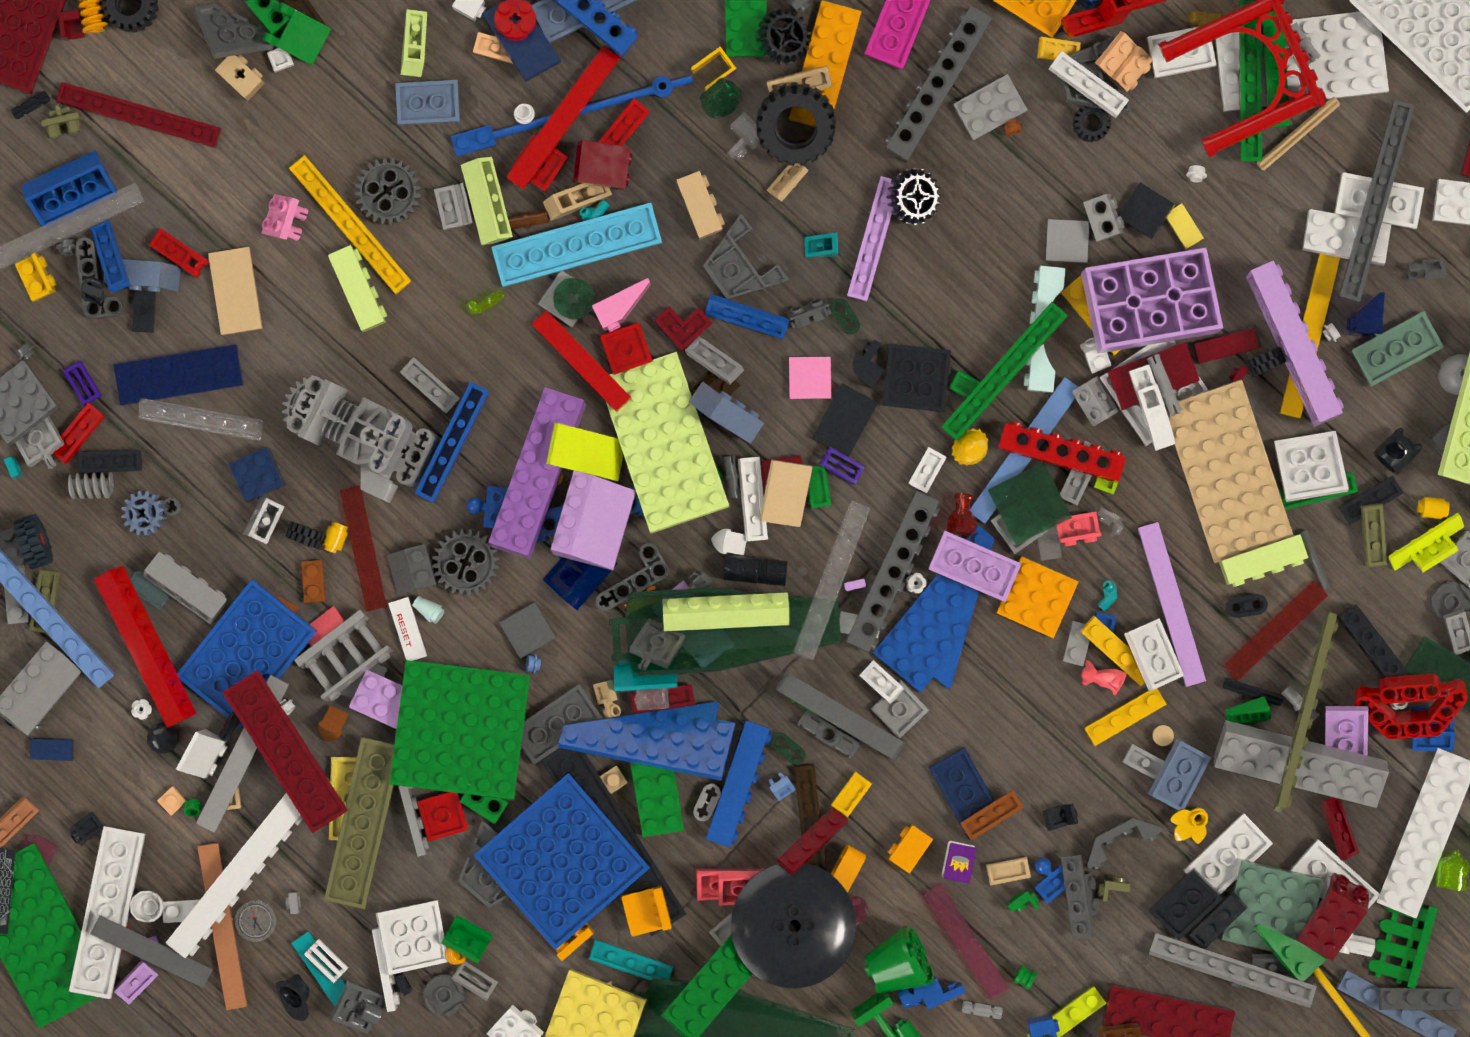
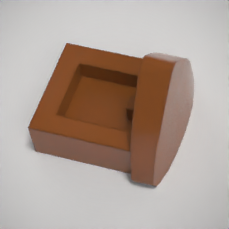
(332, 724)

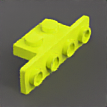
(1430, 547)

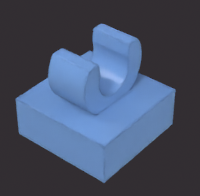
(781, 788)

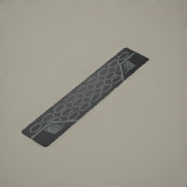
(7, 860)

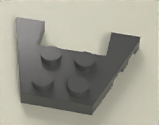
(1087, 59)
(732, 269)
(476, 877)

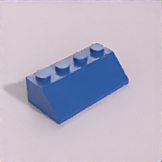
(68, 188)

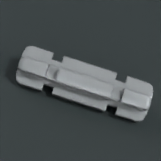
(982, 1010)

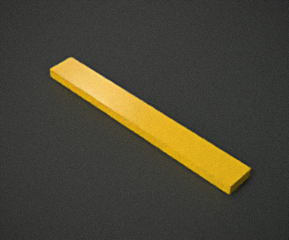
(350, 224)
(1314, 317)

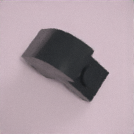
(863, 367)

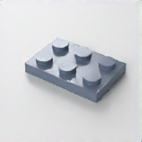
(427, 102)
(1179, 775)

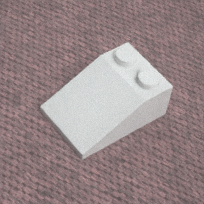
(202, 754)

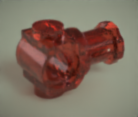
(962, 519)

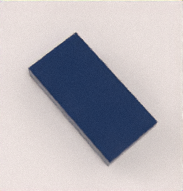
(51, 749)

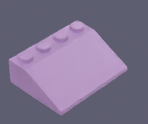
(593, 521)

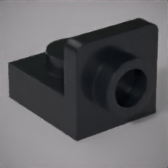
(86, 829)

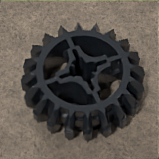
(776, 33)
(914, 215)

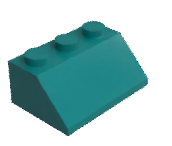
(624, 679)

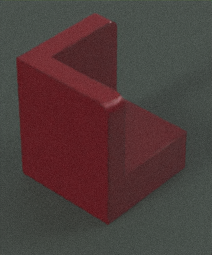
(71, 25)

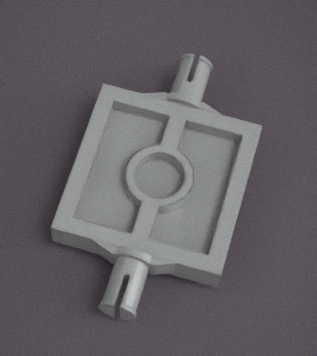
(40, 444)

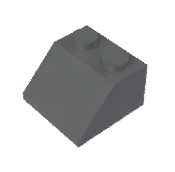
(412, 569)

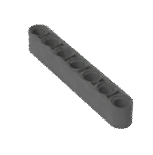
(840, 716)

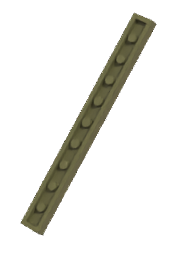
(1304, 720)

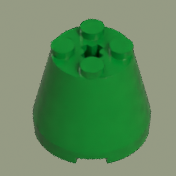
(899, 962)

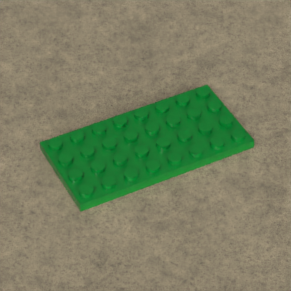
(41, 940)

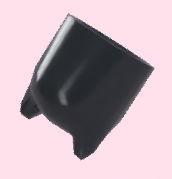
(1397, 451)

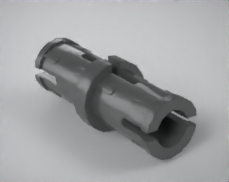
(731, 476)

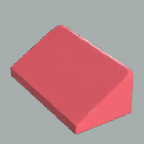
(325, 624)

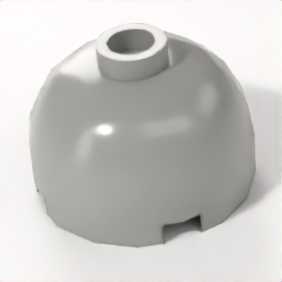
(1452, 373)

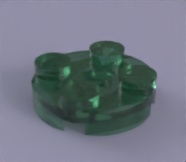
(721, 89)
(574, 286)

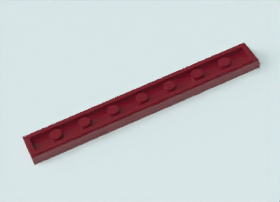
(138, 115)

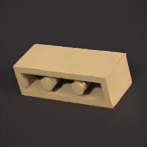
(700, 204)

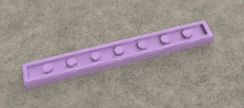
(1171, 604)

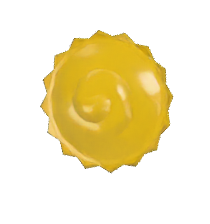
(970, 448)

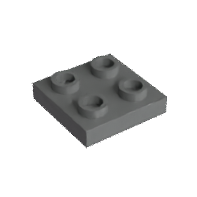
(358, 1007)

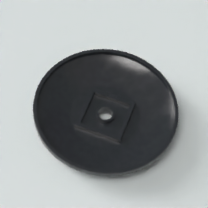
(763, 934)

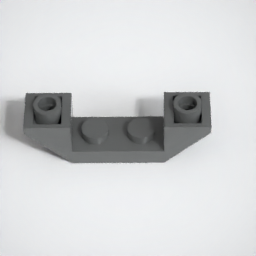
(1096, 855)

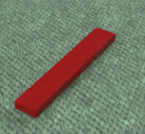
(581, 361)

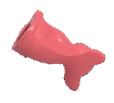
(1105, 678)

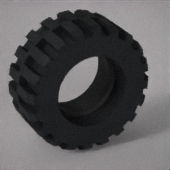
(796, 151)

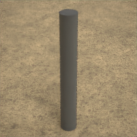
(1315, 559)

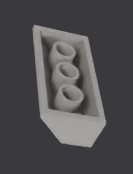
(37, 688)

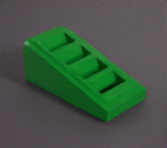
(1248, 712)

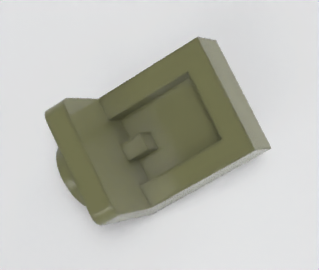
(1116, 884)

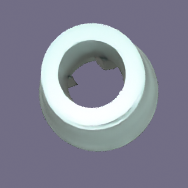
(429, 609)

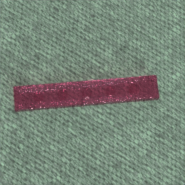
(966, 941)

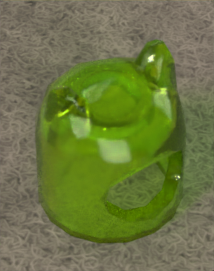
(1452, 872)

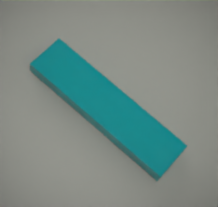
(628, 961)
(332, 990)

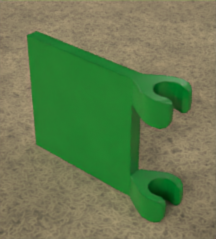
(301, 36)

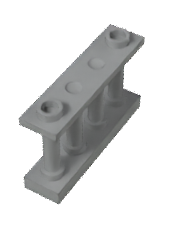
(325, 648)

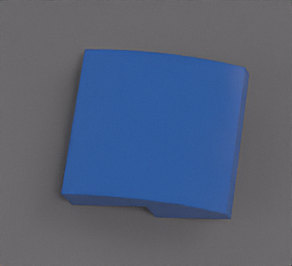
(1444, 741)

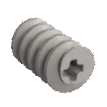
(91, 487)

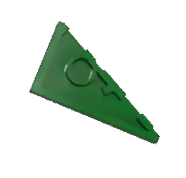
(1294, 956)

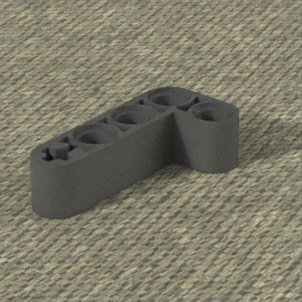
(104, 310)
(630, 581)

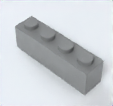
(184, 587)

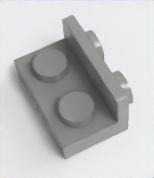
(1095, 401)

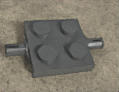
(656, 645)

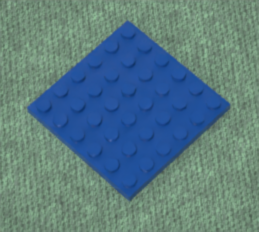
(562, 861)

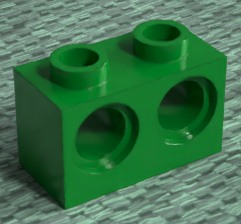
(267, 14)
(482, 806)

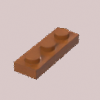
(991, 815)

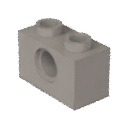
(263, 520)

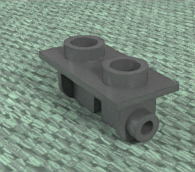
(802, 313)

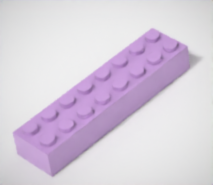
(1292, 337)

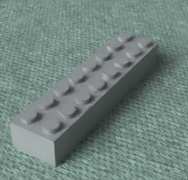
(1322, 770)

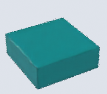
(13, 467)

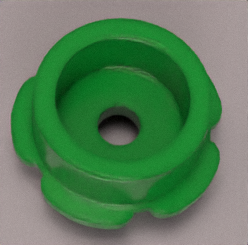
(192, 807)

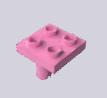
(280, 218)

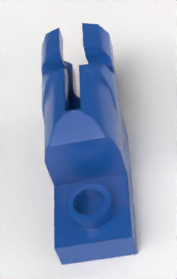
(930, 994)

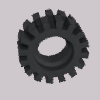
(1083, 132)
(1266, 361)
(305, 535)

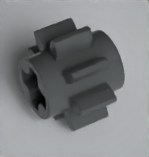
(700, 580)

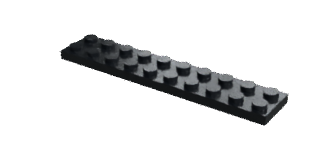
(582, 770)

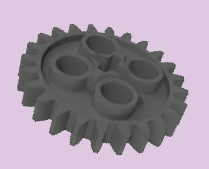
(377, 176)
(448, 554)

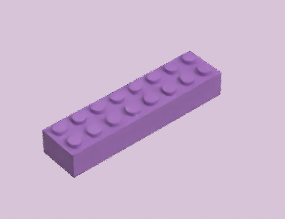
(533, 479)

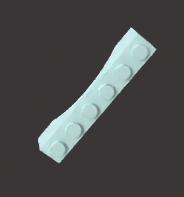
(1049, 284)

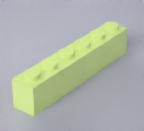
(725, 611)

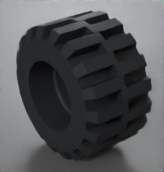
(133, 22)

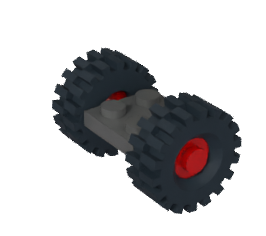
(27, 543)

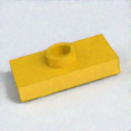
(1050, 48)
(851, 794)

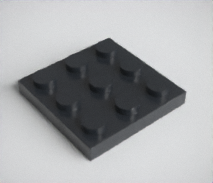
(916, 378)

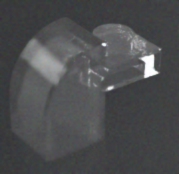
(745, 130)

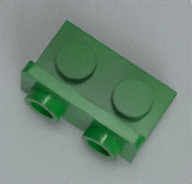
(467, 939)

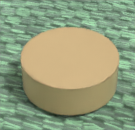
(1162, 735)

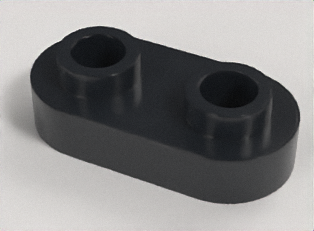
(1246, 605)

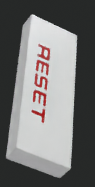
(407, 629)

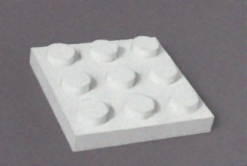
(1311, 466)
(411, 937)

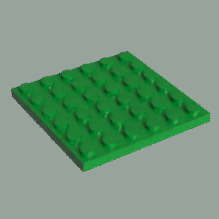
(459, 730)

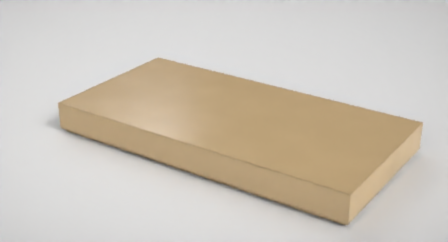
(235, 291)

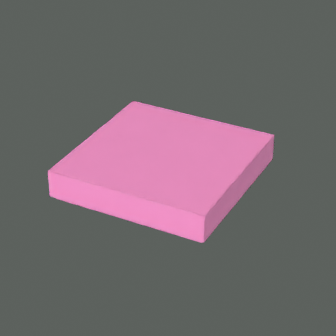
(810, 377)

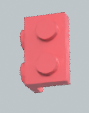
(1079, 527)

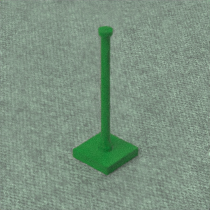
(872, 1009)

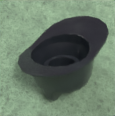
(294, 997)

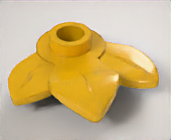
(1187, 826)

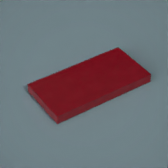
(1176, 363)

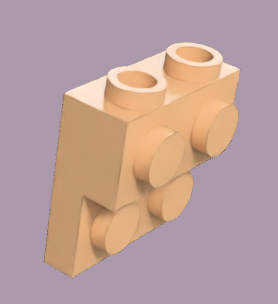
(1124, 62)

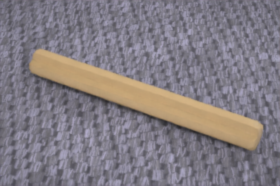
(1298, 133)

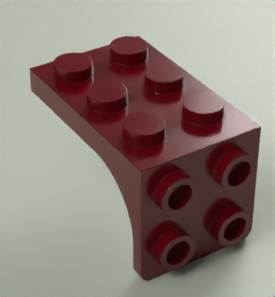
(1335, 917)

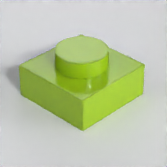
(1105, 485)

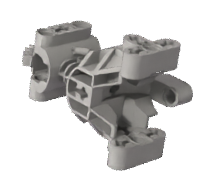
(362, 434)

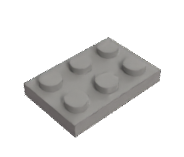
(990, 107)

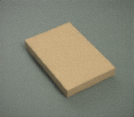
(785, 493)

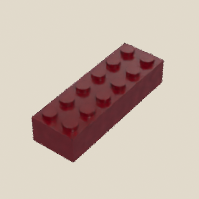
(1165, 1014)

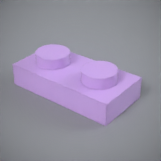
(135, 981)

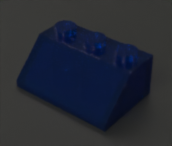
(575, 580)

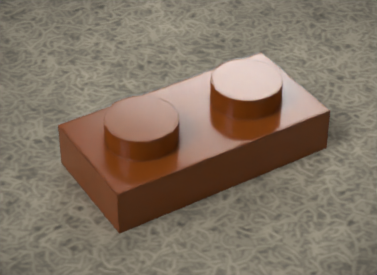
(313, 581)

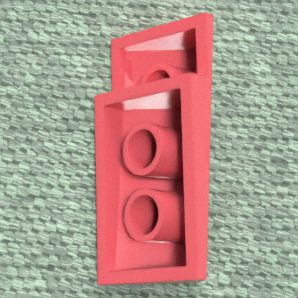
(722, 883)

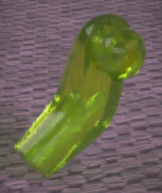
(487, 303)

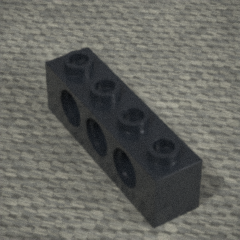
(1370, 642)

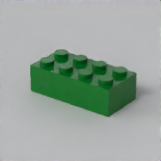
(657, 800)

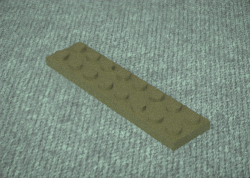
(362, 825)

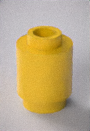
(1433, 508)
(335, 537)

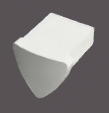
(729, 542)

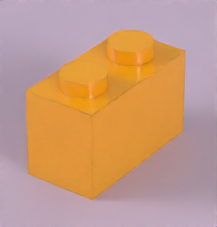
(910, 848)

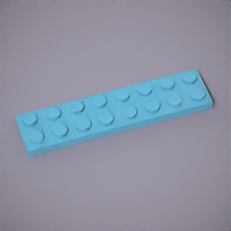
(576, 245)

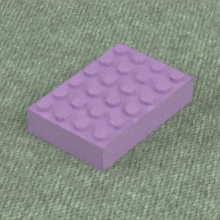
(1151, 300)

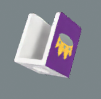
(959, 862)

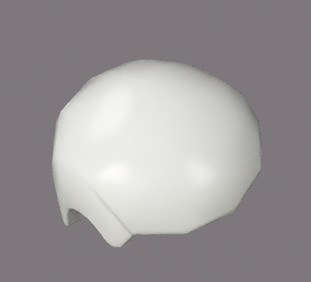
(146, 906)

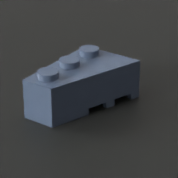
(151, 275)
(726, 412)

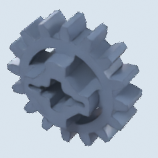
(135, 515)

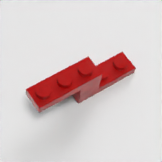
(1106, 15)

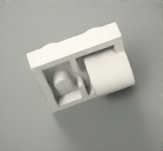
(516, 1024)

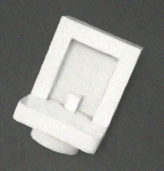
(1095, 361)

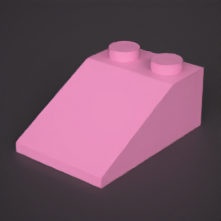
(618, 306)

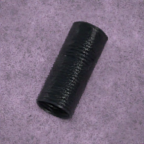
(755, 570)

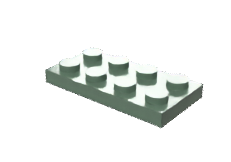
(1396, 349)

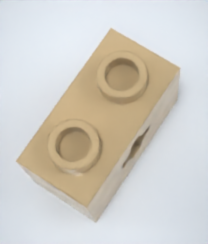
(246, 87)

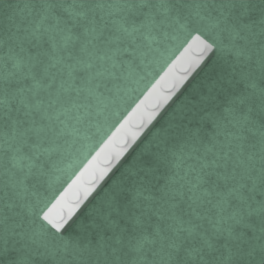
(235, 877)

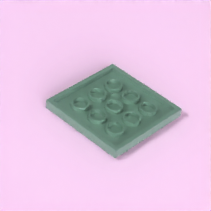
(1275, 900)

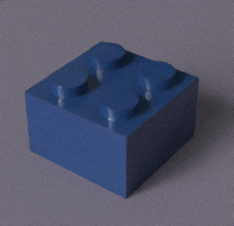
(257, 474)

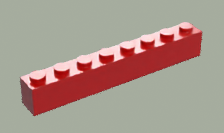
(145, 646)

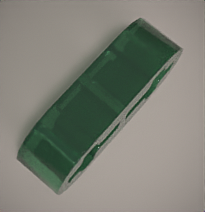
(849, 313)
(791, 744)

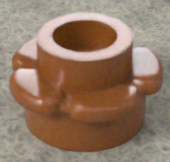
(1012, 127)

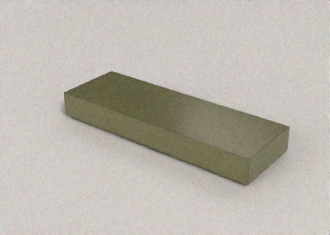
(1374, 535)
(48, 585)

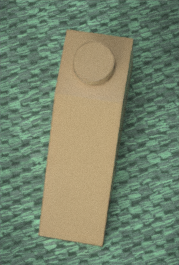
(574, 199)

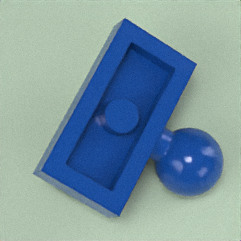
(492, 506)
(1053, 883)

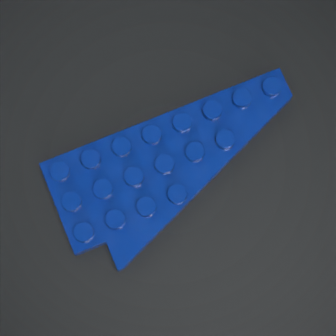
(933, 629)
(670, 739)

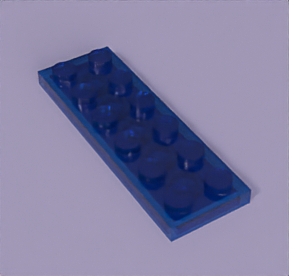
(178, 375)

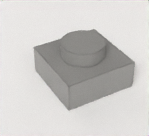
(293, 902)

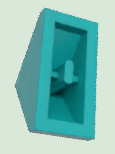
(821, 245)

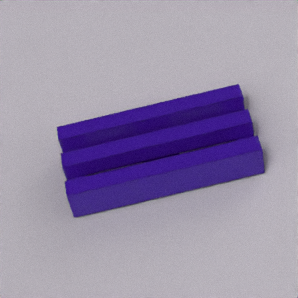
(91, 398)
(827, 457)

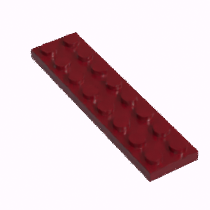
(285, 751)

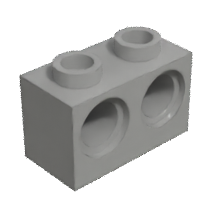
(1099, 219)

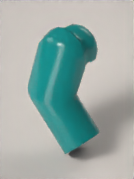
(1110, 595)

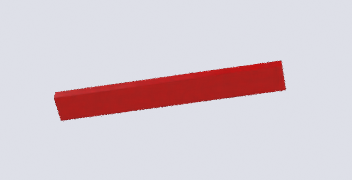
(563, 118)

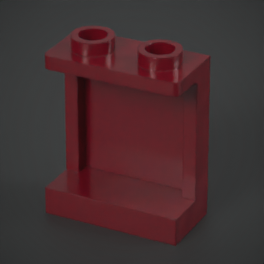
(602, 164)

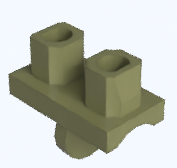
(71, 120)

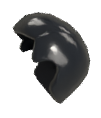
(162, 739)

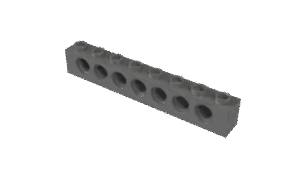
(979, 22)
(919, 502)

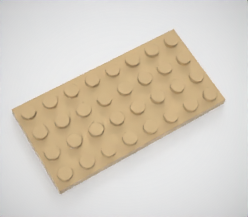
(1228, 472)

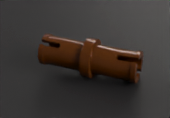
(528, 220)

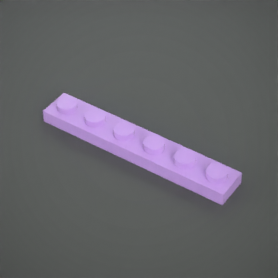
(872, 242)

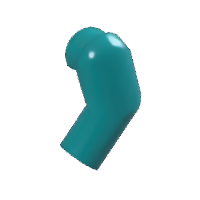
(598, 211)

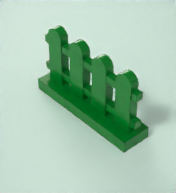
(1404, 952)

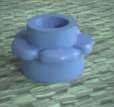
(532, 663)

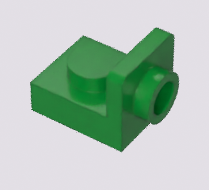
(1019, 901)

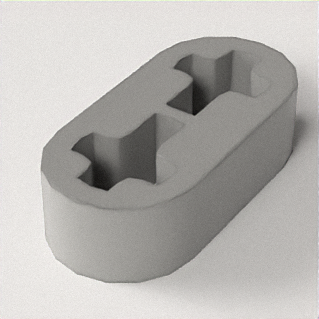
(702, 799)

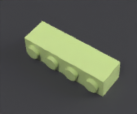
(486, 200)
(357, 288)
(1264, 559)

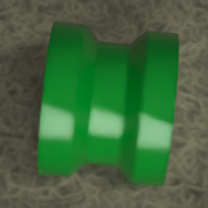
(1024, 977)

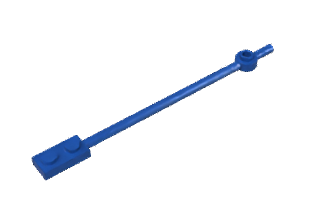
(485, 138)

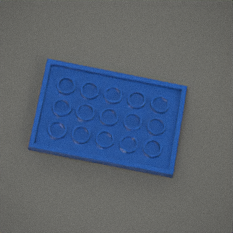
(249, 637)

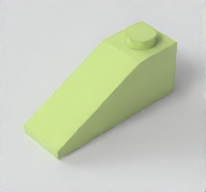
(414, 43)

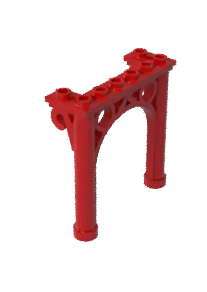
(1271, 114)

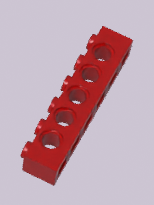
(1070, 461)

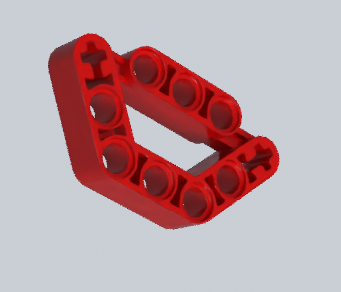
(1448, 694)

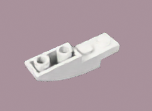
(1152, 407)

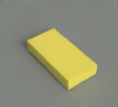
(1184, 226)

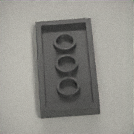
(545, 727)

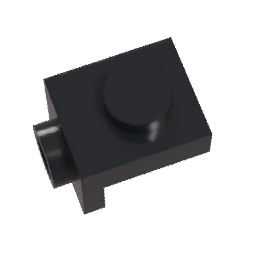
(1060, 816)

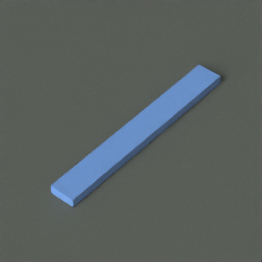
(1015, 463)

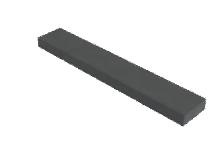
(151, 951)

